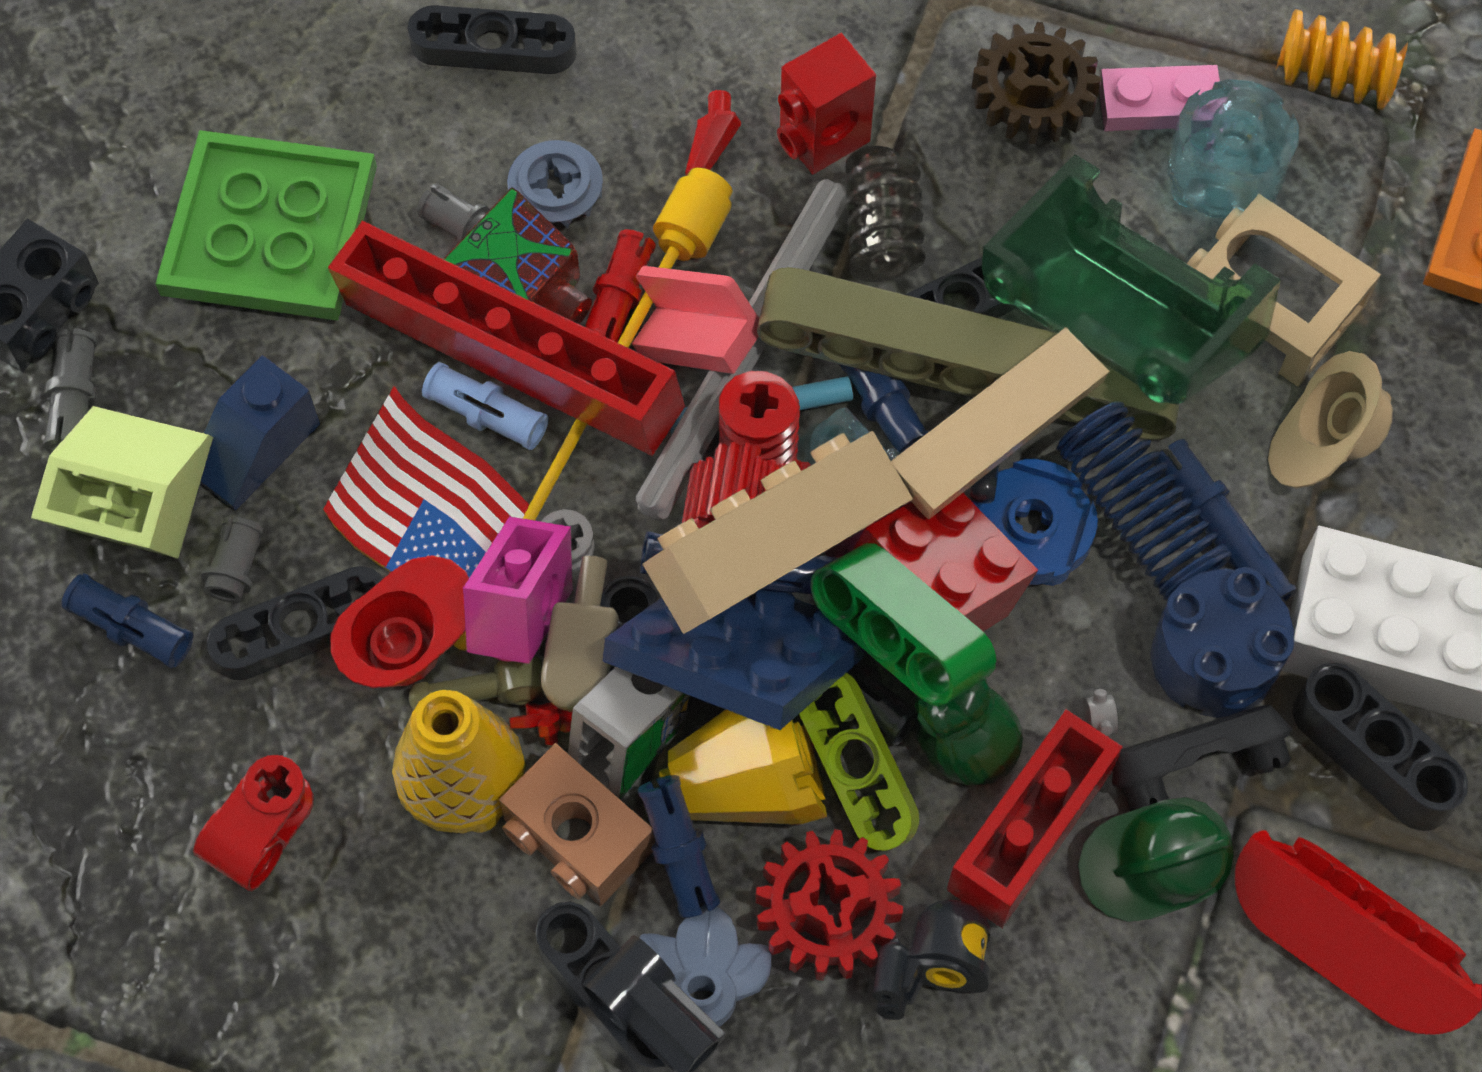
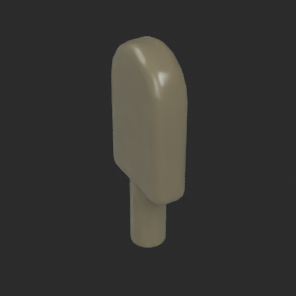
(577, 639)

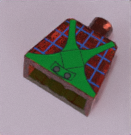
(525, 256)

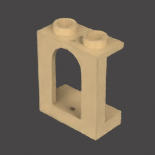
(1300, 341)

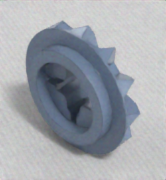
(572, 166)

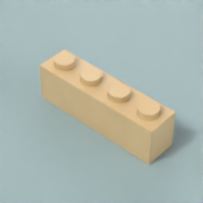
(776, 531)

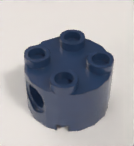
(1222, 641)

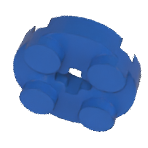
(1064, 507)

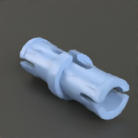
(451, 389)

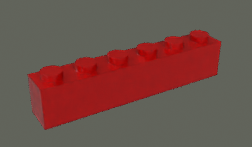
(508, 337)

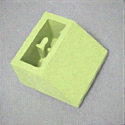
(124, 481)

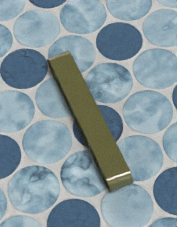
(924, 342)

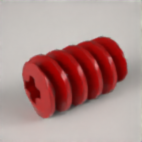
(761, 412)

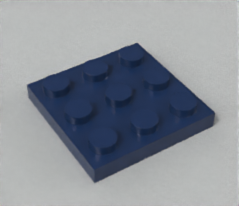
(753, 659)

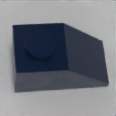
(255, 431)

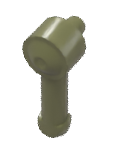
(510, 682)

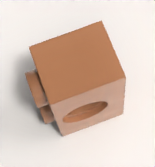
(564, 790)

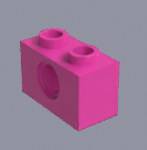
(516, 589)

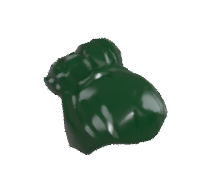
(971, 737)

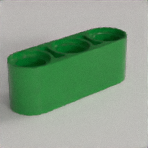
(903, 624)

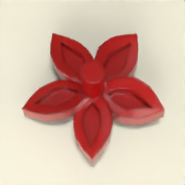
(547, 719)

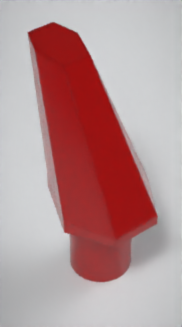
(713, 131)

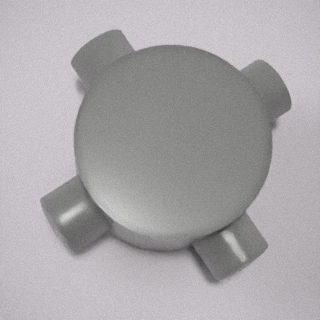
(1101, 712)

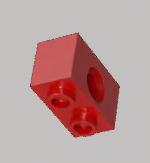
(826, 104)

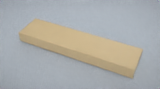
(998, 422)

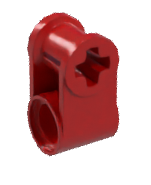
(252, 830)

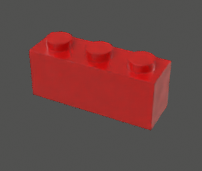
(1033, 818)

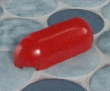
(1355, 935)

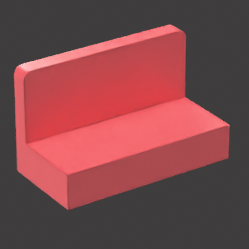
(697, 320)

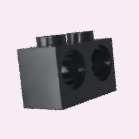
(39, 303)

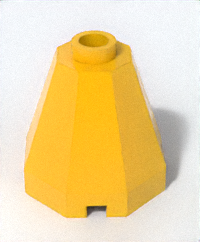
(748, 772)

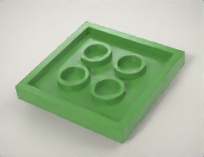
(264, 224)

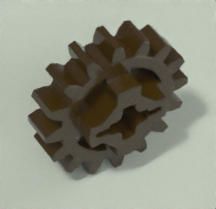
(1036, 83)

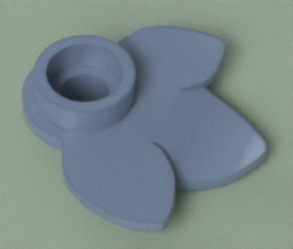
(710, 959)

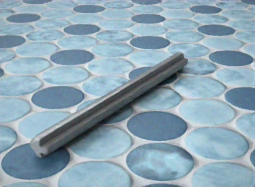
(701, 417)

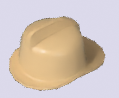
(1334, 421)

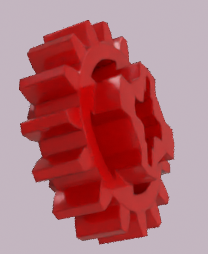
(804, 914)

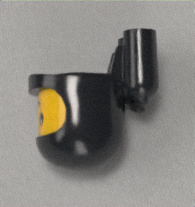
(943, 954)

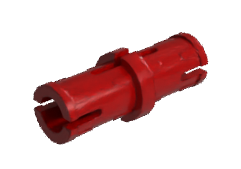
(618, 288)

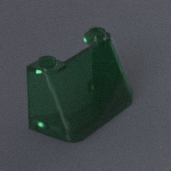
(1123, 295)

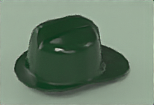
(1156, 859)

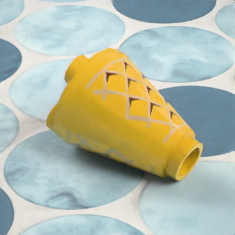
(456, 763)

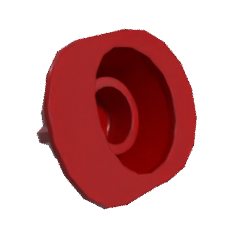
(401, 624)

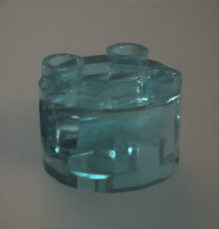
(1231, 148)

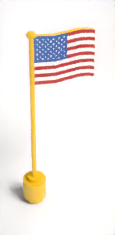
(427, 494)

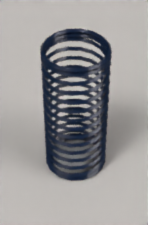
(1085, 443)

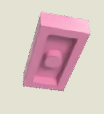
(1150, 95)

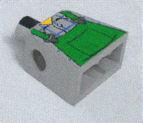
(624, 728)

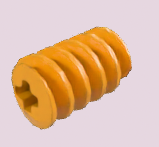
(1341, 59)

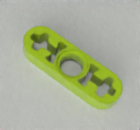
(864, 810)

